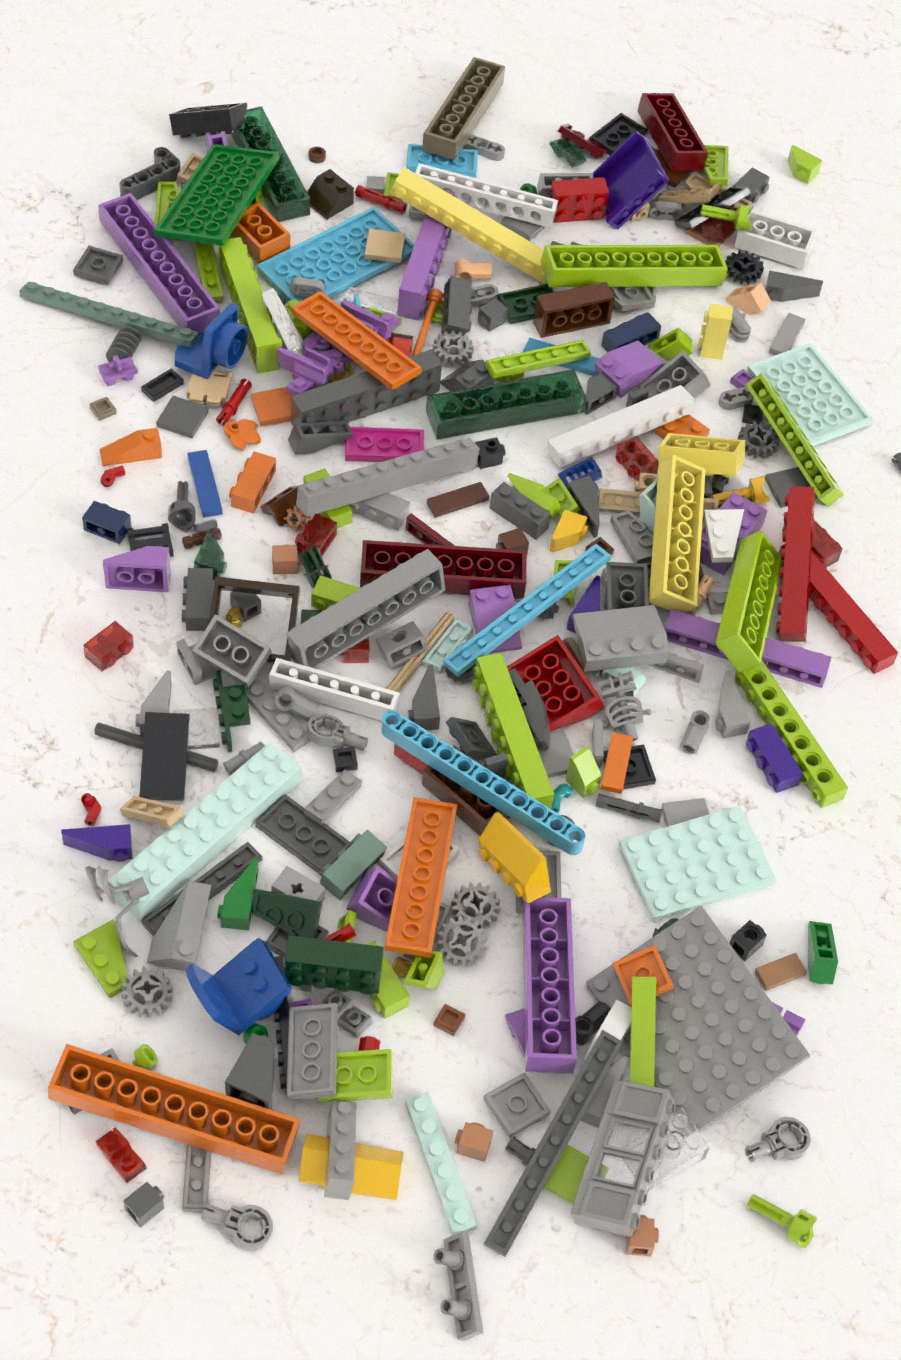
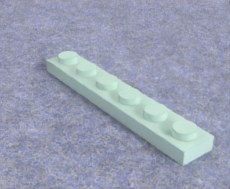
(440, 1163)

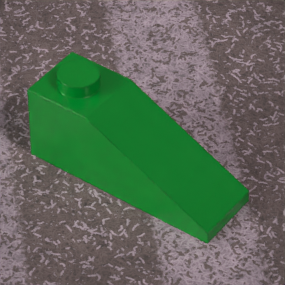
(237, 903)
(821, 953)

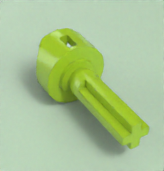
(739, 217)
(797, 1225)

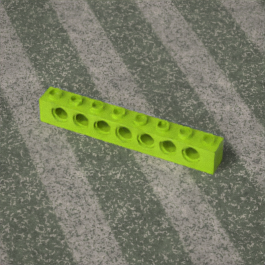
(794, 440)
(771, 701)

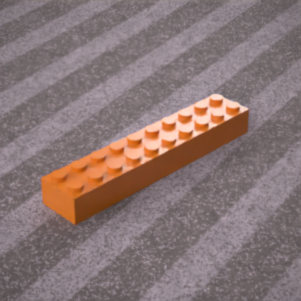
(173, 1109)

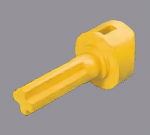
(753, 491)

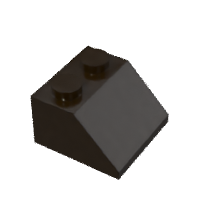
(330, 194)

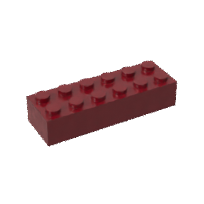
(672, 132)

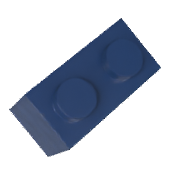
(106, 522)

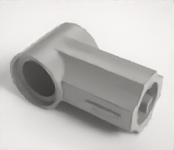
(297, 705)
(694, 733)

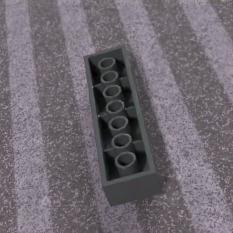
(364, 394)

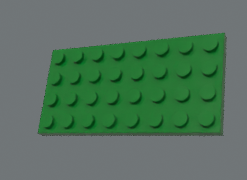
(217, 195)

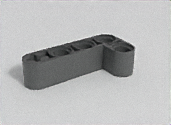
(145, 182)

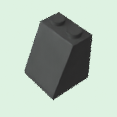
(254, 1073)

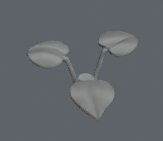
(132, 890)

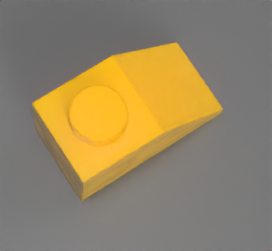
(569, 531)

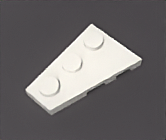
(722, 533)

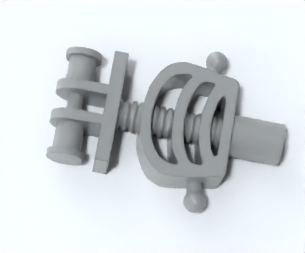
(627, 720)

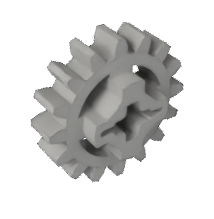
(453, 348)
(482, 900)
(452, 945)
(138, 994)

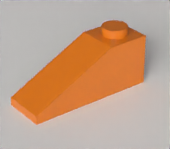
(134, 447)

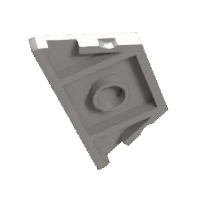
(634, 297)

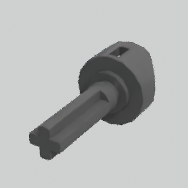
(182, 511)

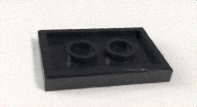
(617, 132)

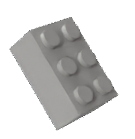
(232, 651)

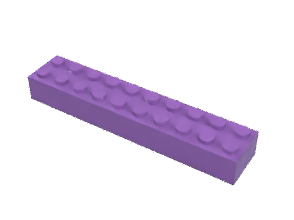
(158, 263)

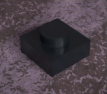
(752, 413)
(345, 759)

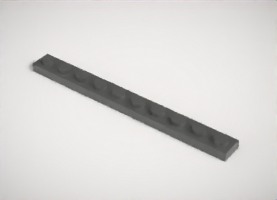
(553, 1144)

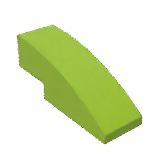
(536, 493)

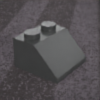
(468, 376)

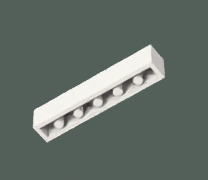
(334, 689)

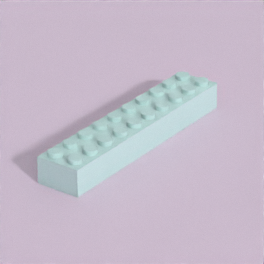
(208, 828)

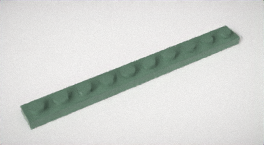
(109, 314)

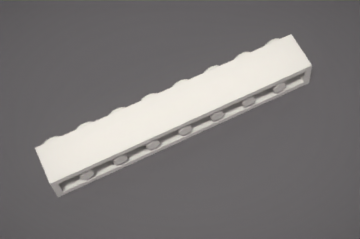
(620, 426)

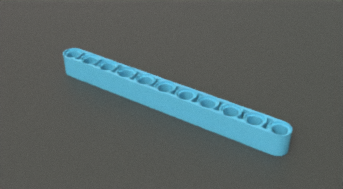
(511, 795)

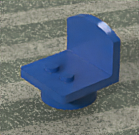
(219, 344)
(243, 989)

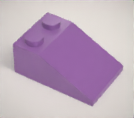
(628, 366)
(139, 570)
(487, 606)
(374, 898)

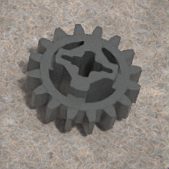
(759, 439)

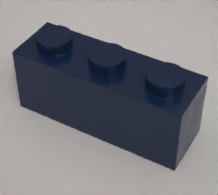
(641, 328)

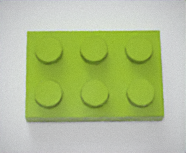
(363, 1075)

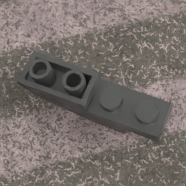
(533, 708)

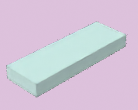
(449, 642)

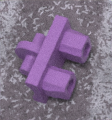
(118, 369)

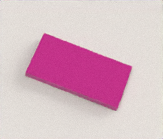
(382, 443)

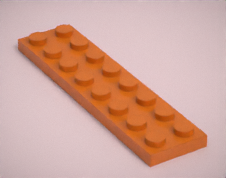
(356, 340)
(421, 878)

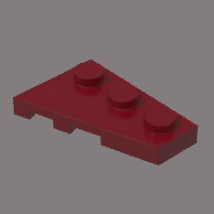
(578, 137)

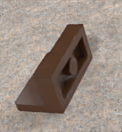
(280, 503)

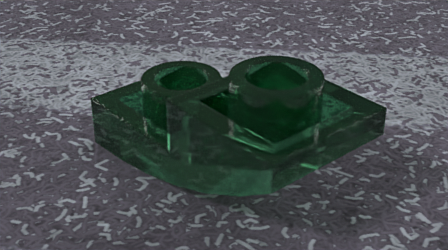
(569, 151)

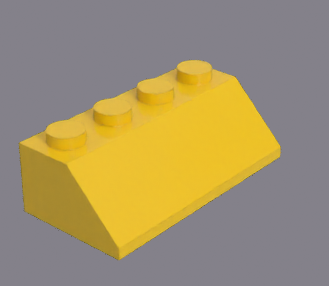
(514, 859)

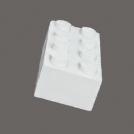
(776, 239)

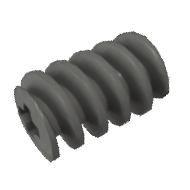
(124, 343)

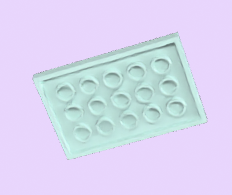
(813, 393)
(697, 863)

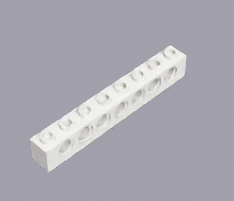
(492, 196)

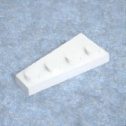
(284, 322)

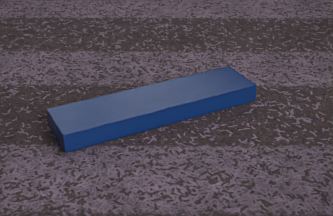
(204, 483)

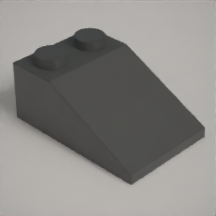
(626, 585)

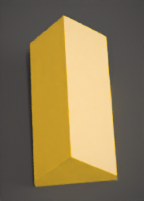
(375, 1170)

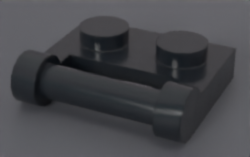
(164, 541)

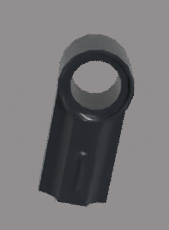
(591, 1022)

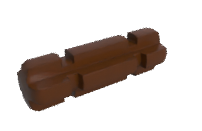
(198, 538)

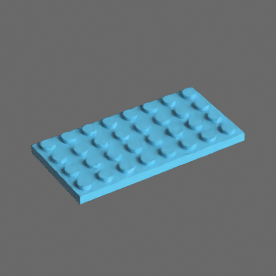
(332, 257)

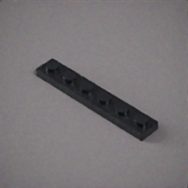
(282, 1017)

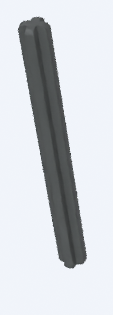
(137, 741)

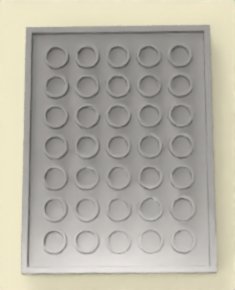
(716, 1029)

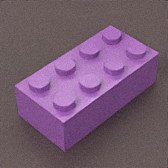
(751, 522)

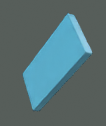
(464, 163)

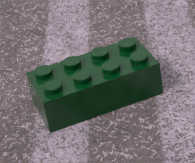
(333, 964)

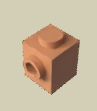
(285, 559)
(474, 1141)
(643, 1239)

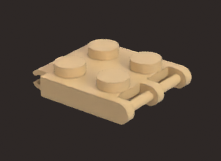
(212, 390)

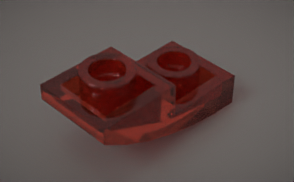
(121, 1155)

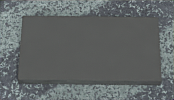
(301, 835)

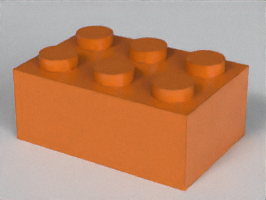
(261, 233)

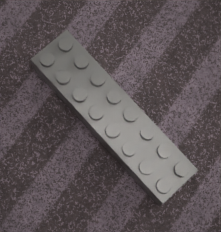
(367, 610)

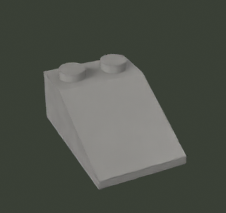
(677, 372)

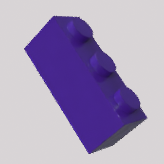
(773, 758)

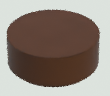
(317, 154)

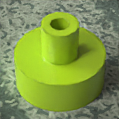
(145, 1057)

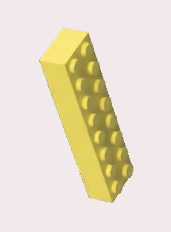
(677, 535)

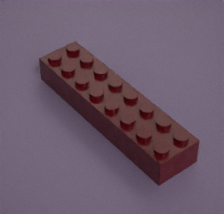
(462, 566)

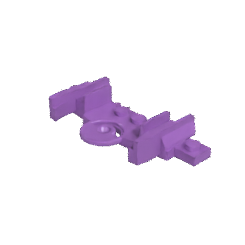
(320, 365)

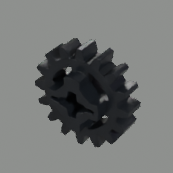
(744, 267)

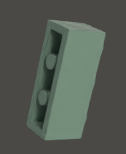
(352, 864)

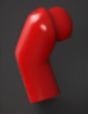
(110, 475)
(93, 808)

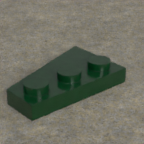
(290, 913)

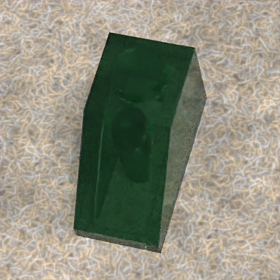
(211, 556)

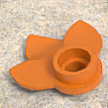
(242, 433)

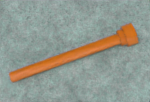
(434, 298)

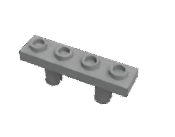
(463, 1287)

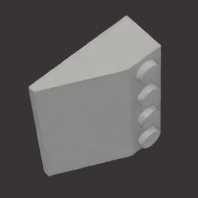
(620, 638)

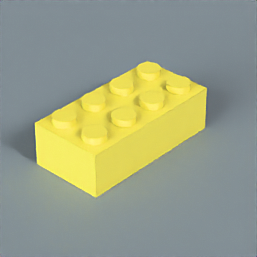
(714, 454)

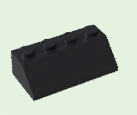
(208, 119)

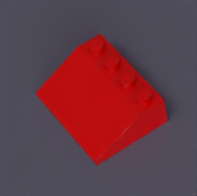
(560, 682)

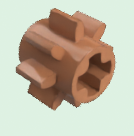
(292, 522)

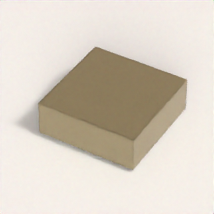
(103, 408)

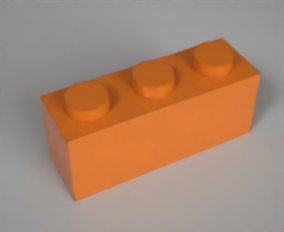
(252, 482)

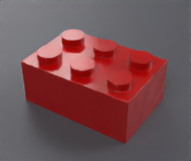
(580, 199)

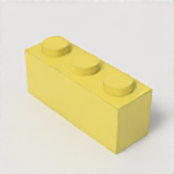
(715, 331)

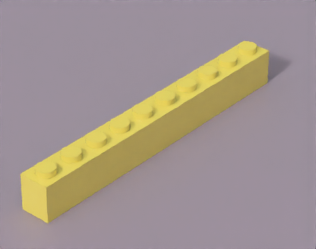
(469, 223)

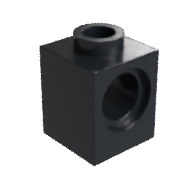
(744, 947)

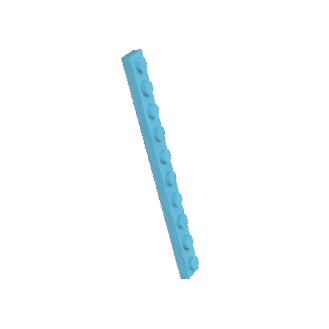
(526, 610)

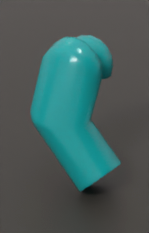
(561, 791)

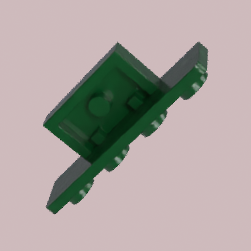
(234, 708)

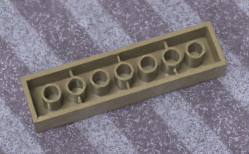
(463, 108)

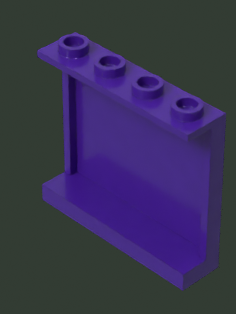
(631, 177)

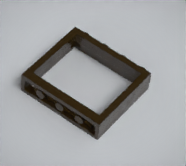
(260, 588)

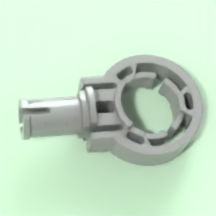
(339, 736)
(774, 1144)
(238, 1215)

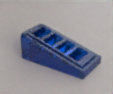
(583, 466)

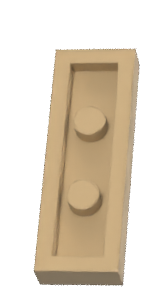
(152, 811)

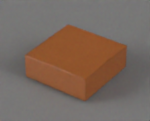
(449, 1019)

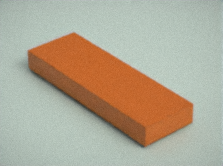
(616, 763)

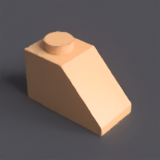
(749, 298)

